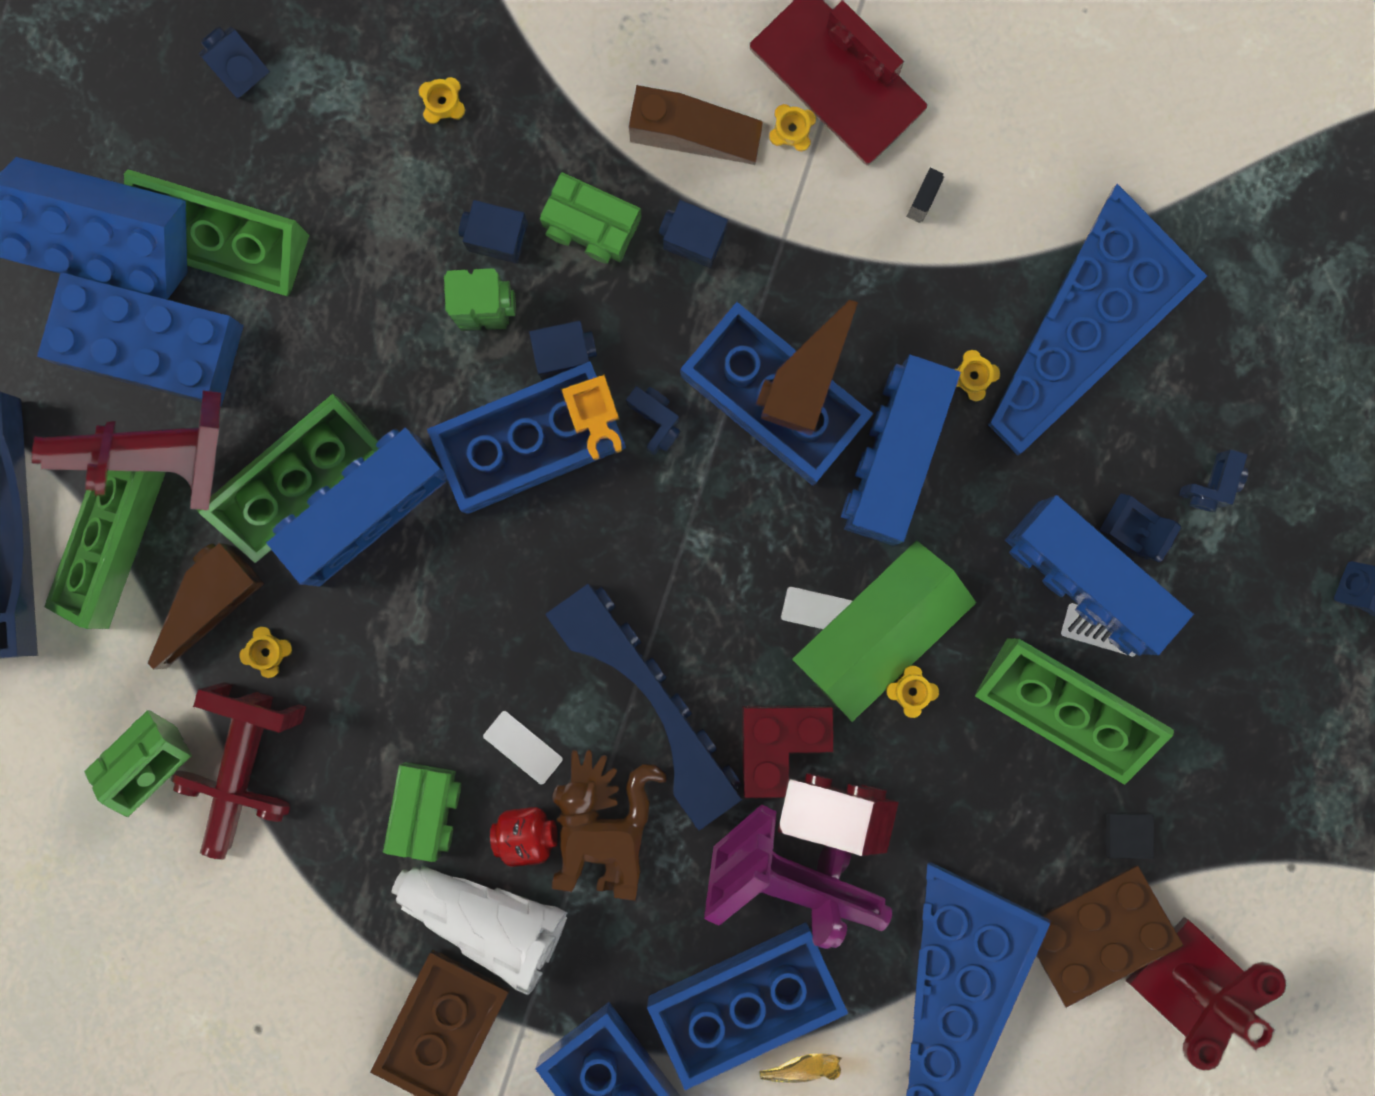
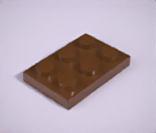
(1105, 936)
(440, 1028)

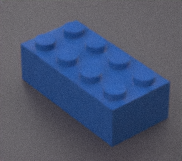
(92, 228)
(139, 339)
(731, 373)
(515, 442)
(902, 450)
(358, 508)
(1098, 578)
(745, 1006)
(602, 1060)

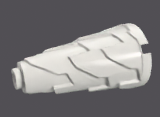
(487, 924)

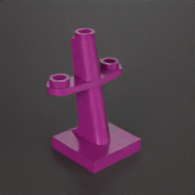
(746, 865)

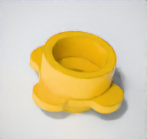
(438, 88)
(792, 115)
(986, 375)
(253, 655)
(900, 691)

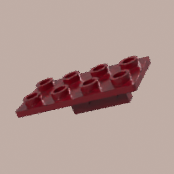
(841, 74)

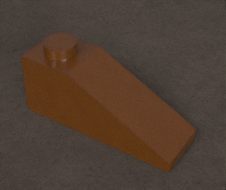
(692, 126)
(804, 379)
(206, 596)

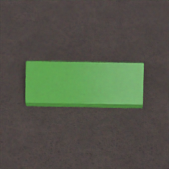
(234, 237)
(288, 475)
(103, 549)
(885, 630)
(1072, 711)

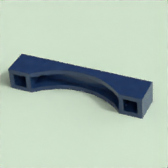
(17, 602)
(699, 781)

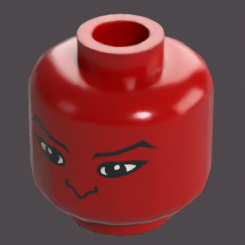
(523, 837)

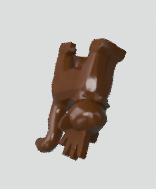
(602, 840)

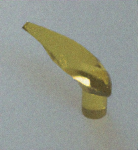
(804, 1069)

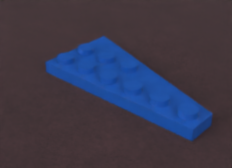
(1109, 300)
(967, 981)

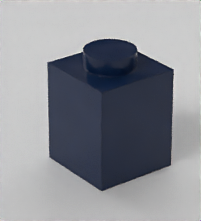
(493, 231)
(693, 233)
(561, 348)

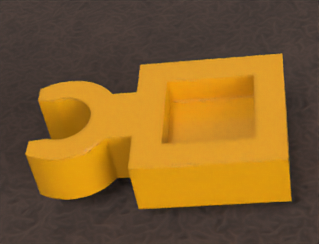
(591, 410)

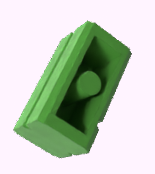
(590, 219)
(478, 299)
(137, 763)
(421, 812)

